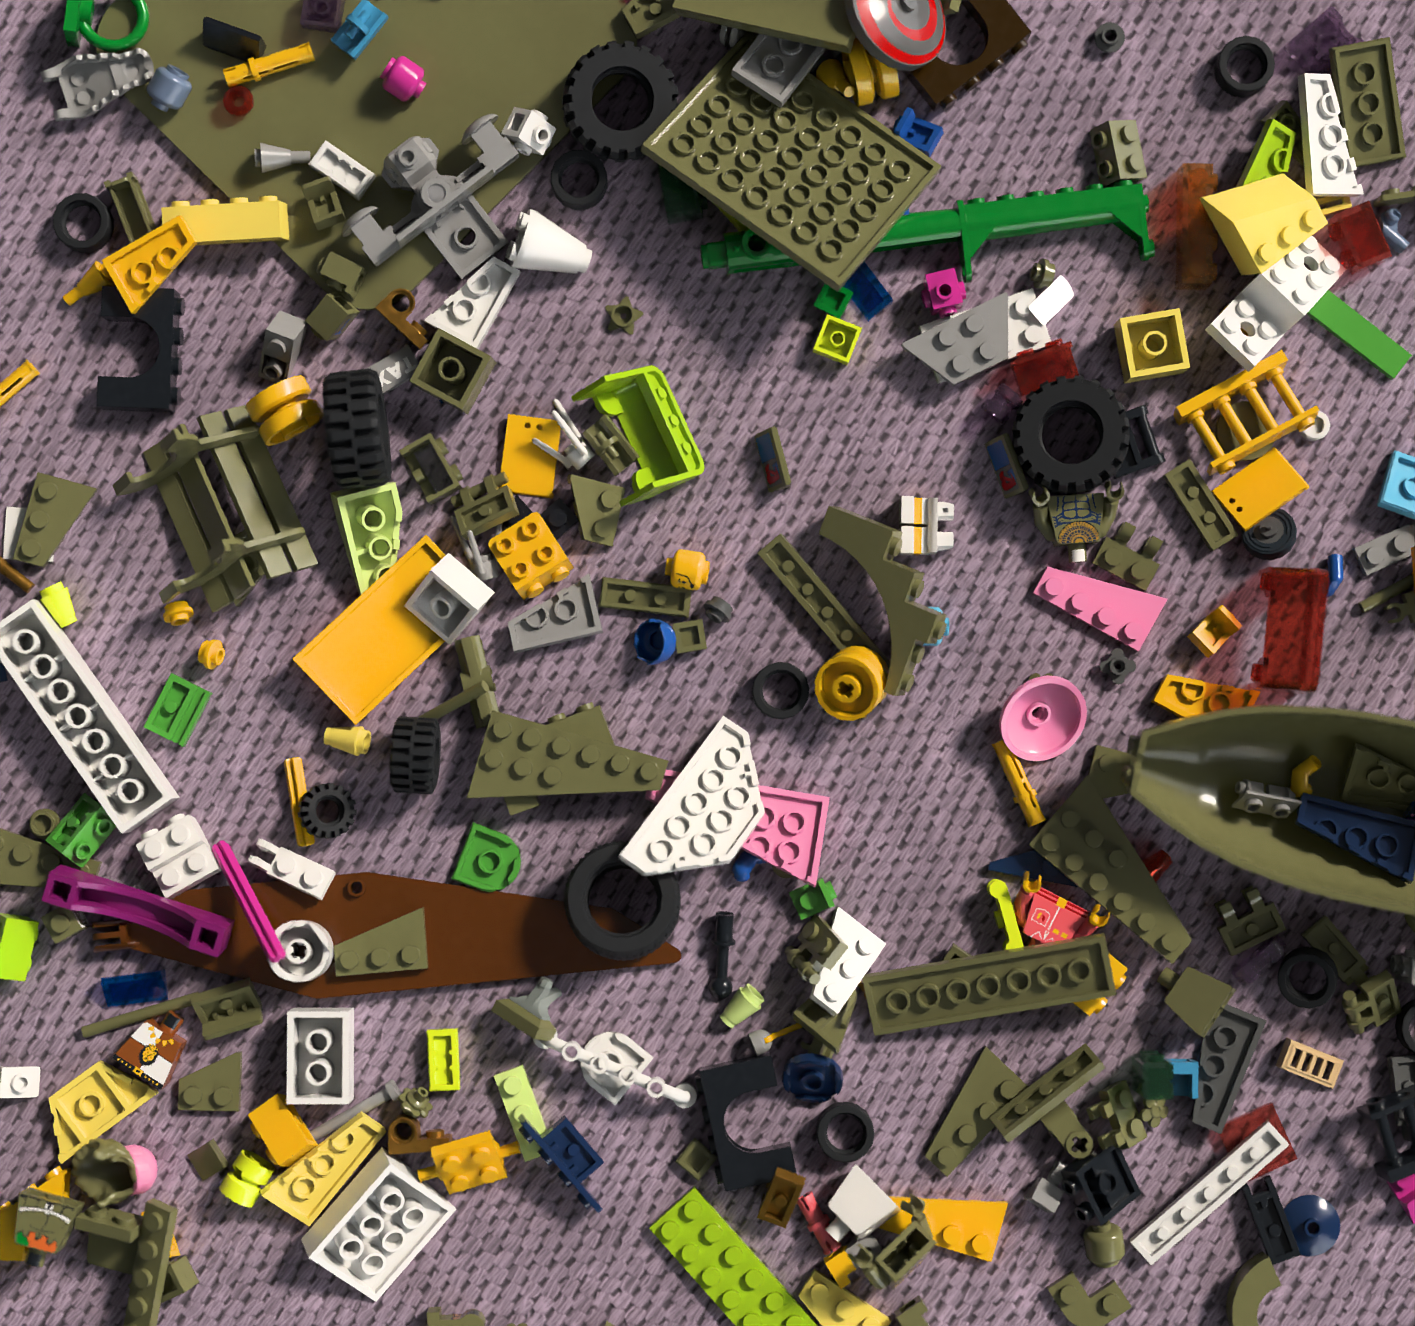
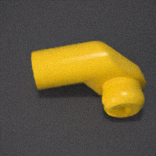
(1301, 774)

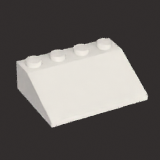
(377, 1225)

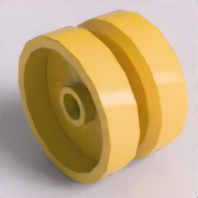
(868, 74)
(284, 410)
(851, 683)

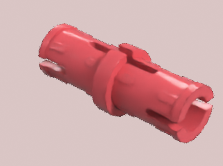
(817, 1222)

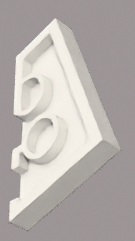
(476, 304)
(841, 981)

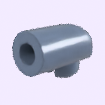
(1389, 225)

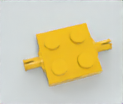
(469, 1162)

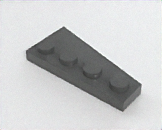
(1223, 1064)

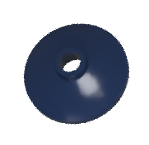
(1310, 1209)

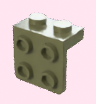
(111, 1237)

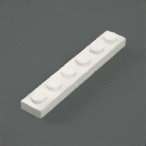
(1209, 1192)

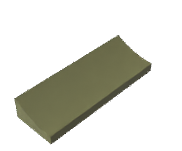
(803, 21)

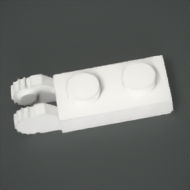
(294, 870)

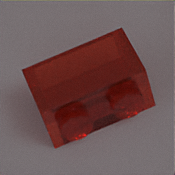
(1359, 238)

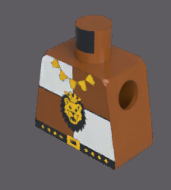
(154, 1050)

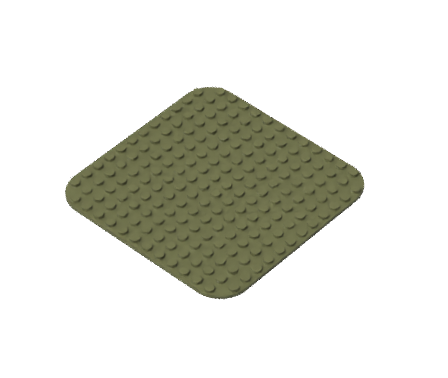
(475, 64)

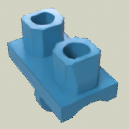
(359, 29)

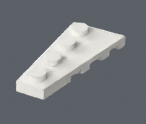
(1325, 153)

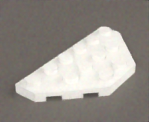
(704, 811)

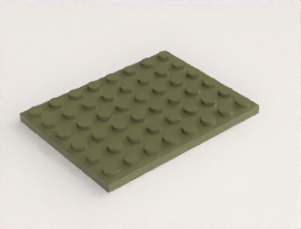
(802, 176)

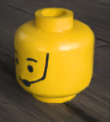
(687, 569)

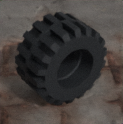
(415, 755)

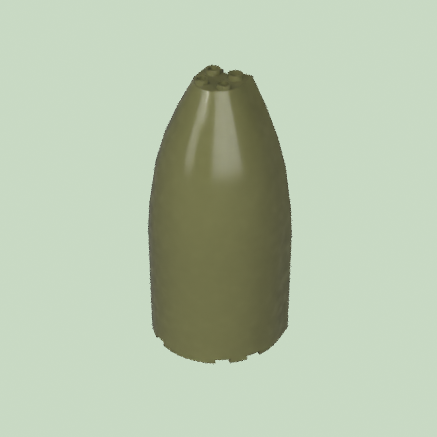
(1190, 773)

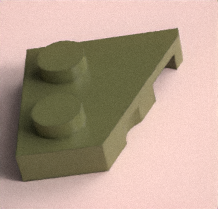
(823, 1025)

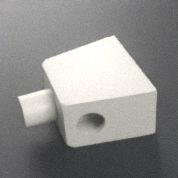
(859, 1206)

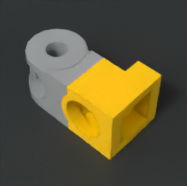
(841, 1265)

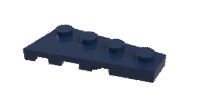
(1366, 833)

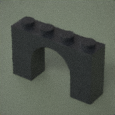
(157, 387)
(721, 1084)

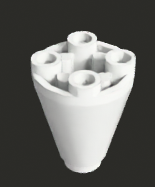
(546, 246)

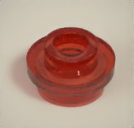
(238, 92)

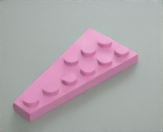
(787, 834)

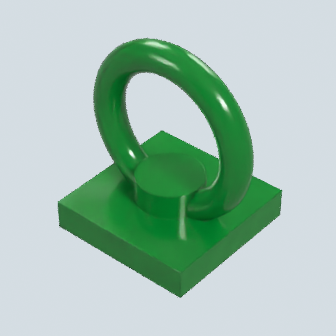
(79, 22)

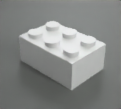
(320, 1055)

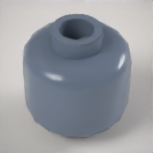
(169, 88)

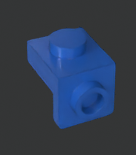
(918, 132)

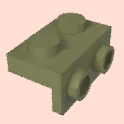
(1118, 152)
(228, 1008)

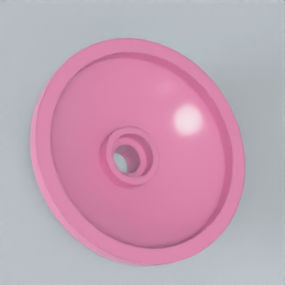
(1050, 729)

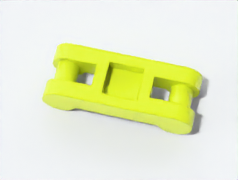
(1005, 914)

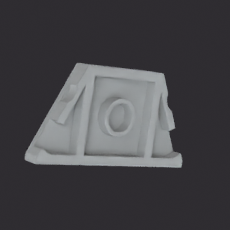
(966, 342)

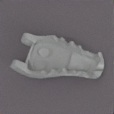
(96, 80)

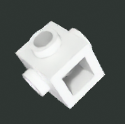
(529, 131)

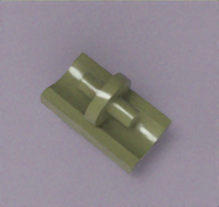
(611, 445)

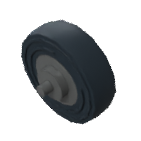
(1271, 536)

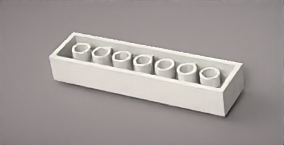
(82, 717)

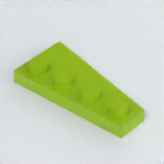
(1271, 153)

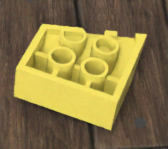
(1263, 221)

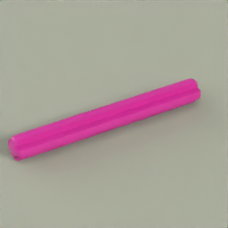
(248, 902)

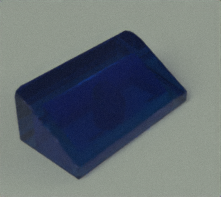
(868, 292)
(135, 988)

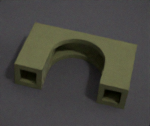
(588, 723)

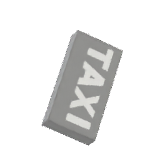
(396, 369)

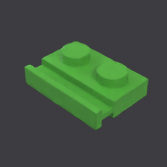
(177, 709)

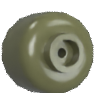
(1104, 1244)

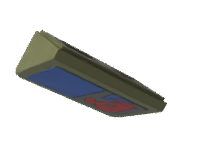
(773, 459)
(1006, 466)

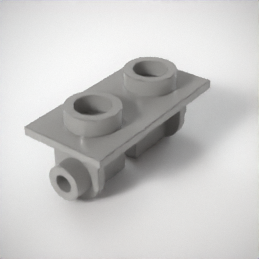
(1276, 801)

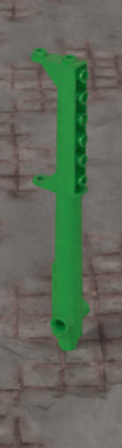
(971, 226)

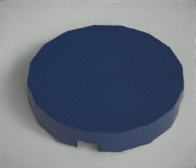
(812, 1077)

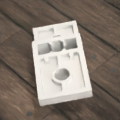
(1275, 302)

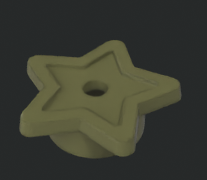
(631, 316)

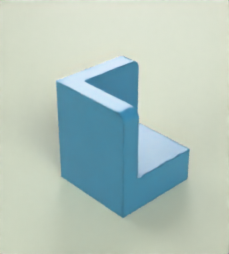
(1185, 1077)

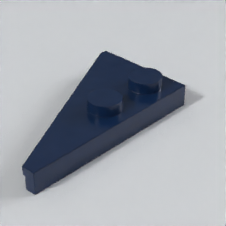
(1031, 862)

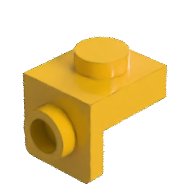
(1214, 630)

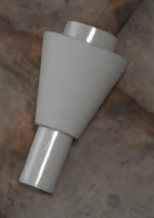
(275, 157)

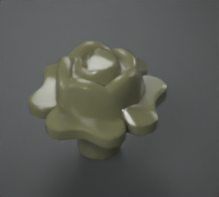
(415, 1102)

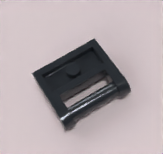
(1133, 460)

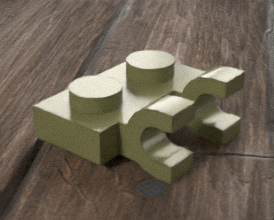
(1124, 562)
(1250, 928)
(1123, 1116)

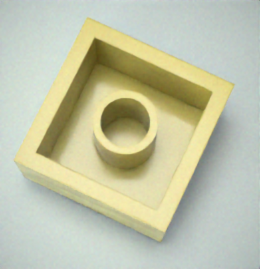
(1151, 345)

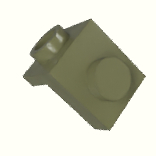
(323, 202)

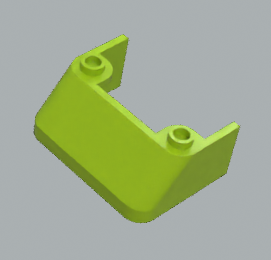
(652, 426)

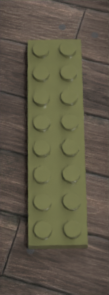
(989, 984)

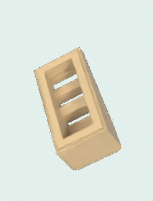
(1287, 1055)

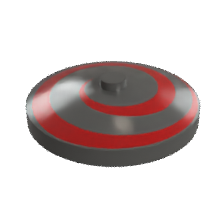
(899, 31)

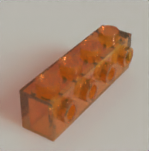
(1194, 227)

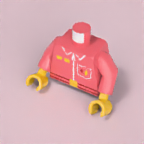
(1051, 917)

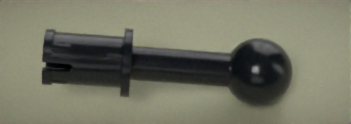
(720, 985)

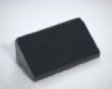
(232, 40)

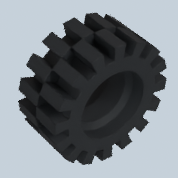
(345, 810)

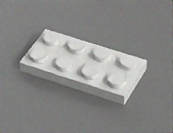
(1023, 327)

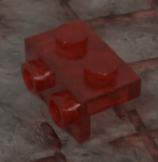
(1034, 368)

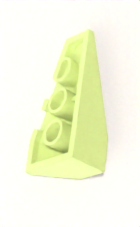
(369, 529)

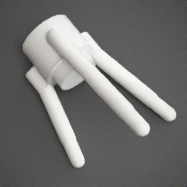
(578, 451)

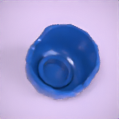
(654, 641)

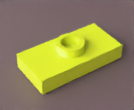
(443, 1059)

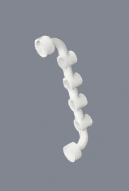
(683, 1094)

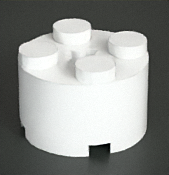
(318, 952)

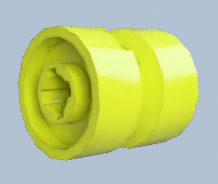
(245, 1181)

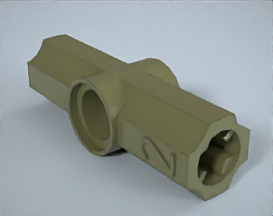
(474, 670)

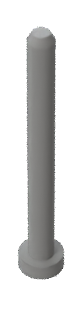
(390, 1092)

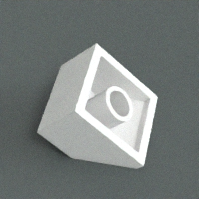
(449, 598)

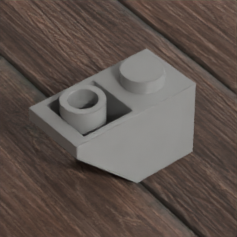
(281, 347)

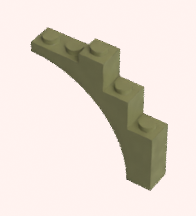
(898, 585)

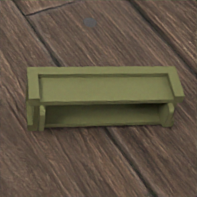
(131, 206)

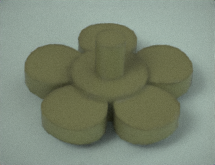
(1153, 1112)

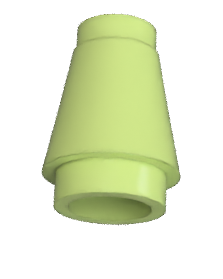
(742, 1005)

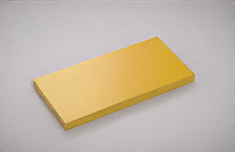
(375, 638)

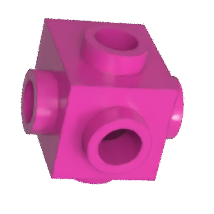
(943, 282)

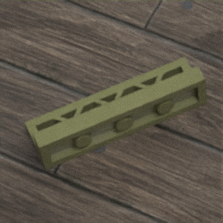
(1047, 1092)

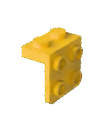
(530, 556)

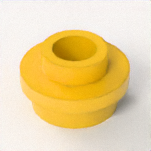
(178, 613)
(211, 653)

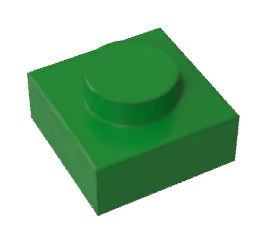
(833, 302)

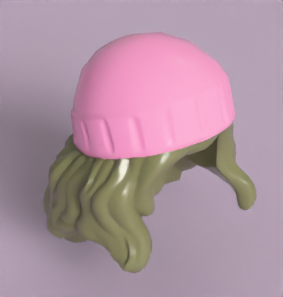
(113, 1171)

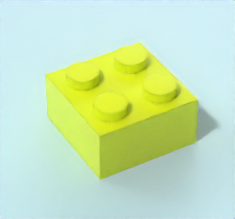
(837, 339)

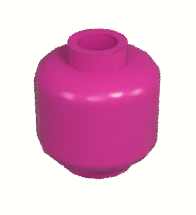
(403, 78)

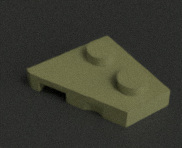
(596, 508)
(1106, 771)
(213, 1087)

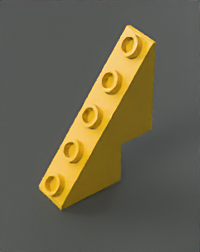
(57, 1183)

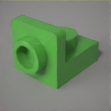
(813, 900)

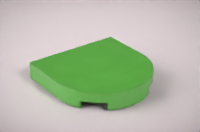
(487, 860)

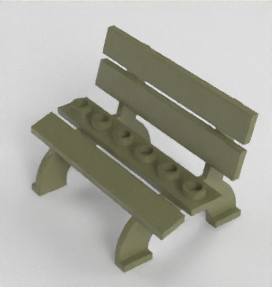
(226, 550)

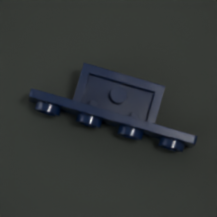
(570, 1152)

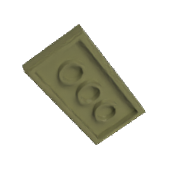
(1368, 101)

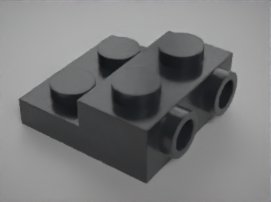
(1099, 1185)

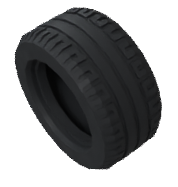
(617, 945)

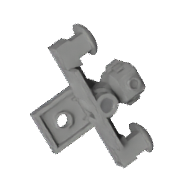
(441, 202)

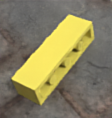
(233, 221)

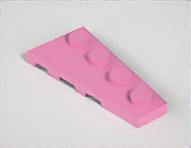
(1110, 608)

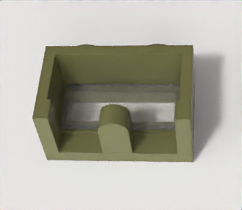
(432, 468)

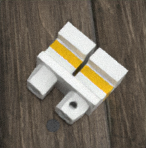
(924, 513)

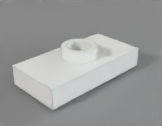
(342, 170)

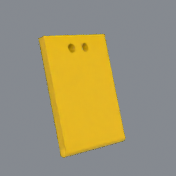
(525, 464)
(1260, 489)

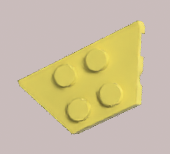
(94, 1105)

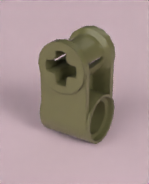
(1065, 1126)

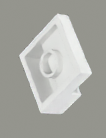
(178, 855)

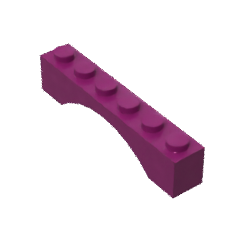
(98, 895)

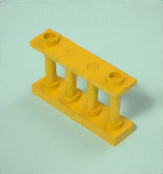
(1245, 384)

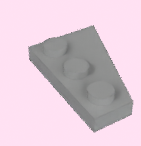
(560, 619)

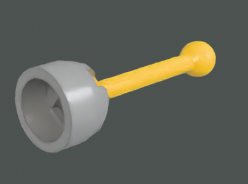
(762, 1040)

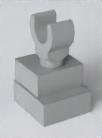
(1045, 1192)

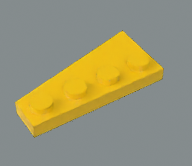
(957, 1224)

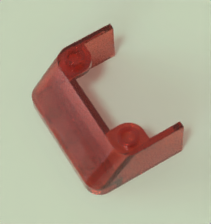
(1292, 630)

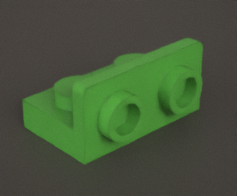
(82, 830)

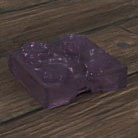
(1331, 33)

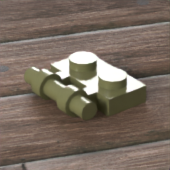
(488, 510)
(822, 943)
(1374, 1005)

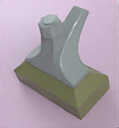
(531, 1011)

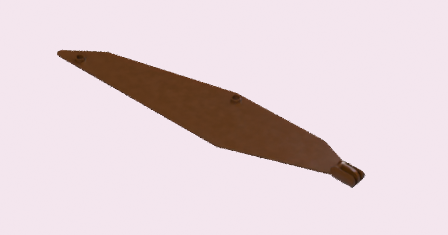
(468, 934)

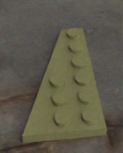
(1098, 858)

